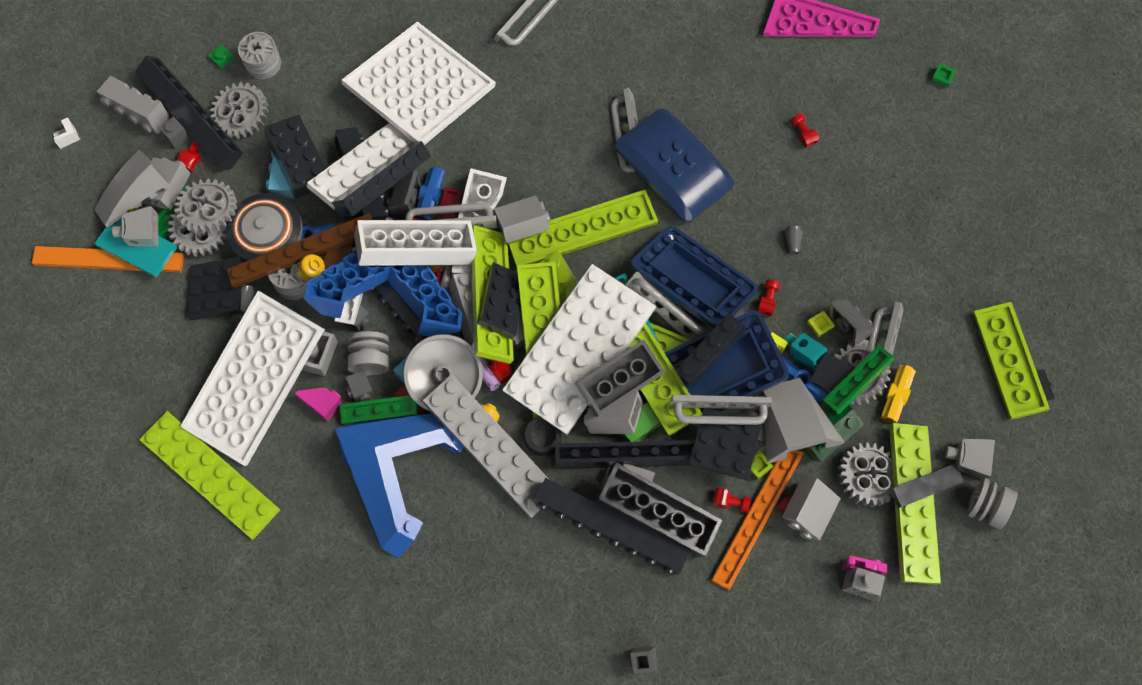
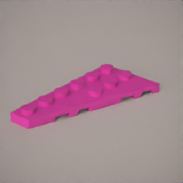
(817, 19)

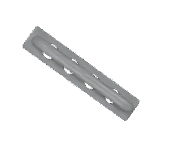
(513, 42)
(628, 98)
(488, 221)
(637, 282)
(896, 312)
(724, 402)

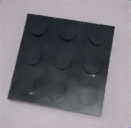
(212, 291)
(725, 447)

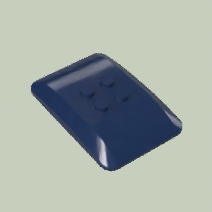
(675, 164)
(693, 276)
(744, 370)

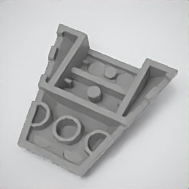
(129, 187)
(795, 421)

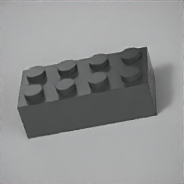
(620, 378)

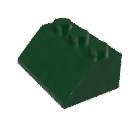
(846, 425)

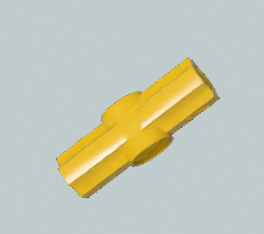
(898, 394)

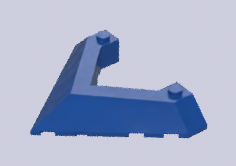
(413, 283)
(370, 454)

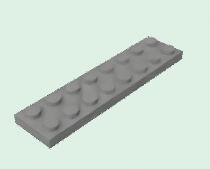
(487, 443)

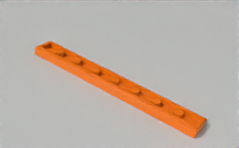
(92, 259)
(755, 520)

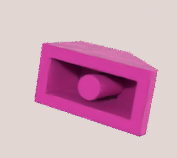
(321, 401)

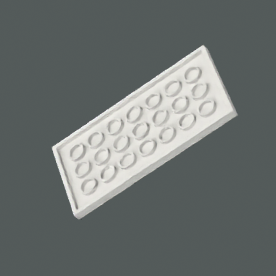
(584, 335)
(252, 378)

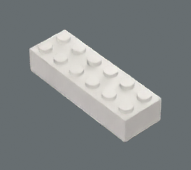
(414, 242)

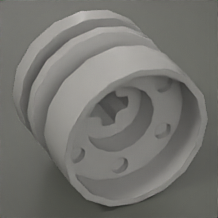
(259, 55)
(288, 285)
(368, 353)
(996, 505)

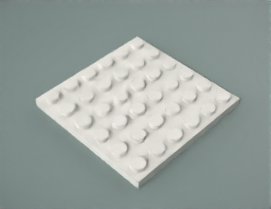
(418, 83)

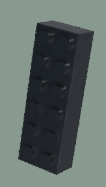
(657, 510)

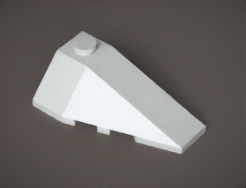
(482, 188)

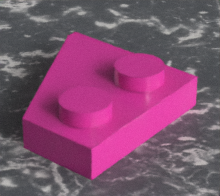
(870, 565)

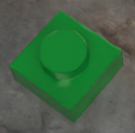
(221, 56)
(943, 75)

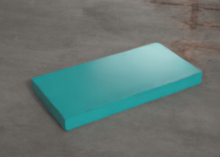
(147, 259)

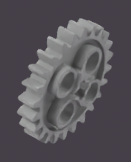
(240, 110)
(201, 202)
(185, 241)
(850, 357)
(867, 456)

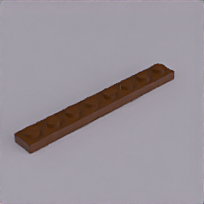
(293, 253)

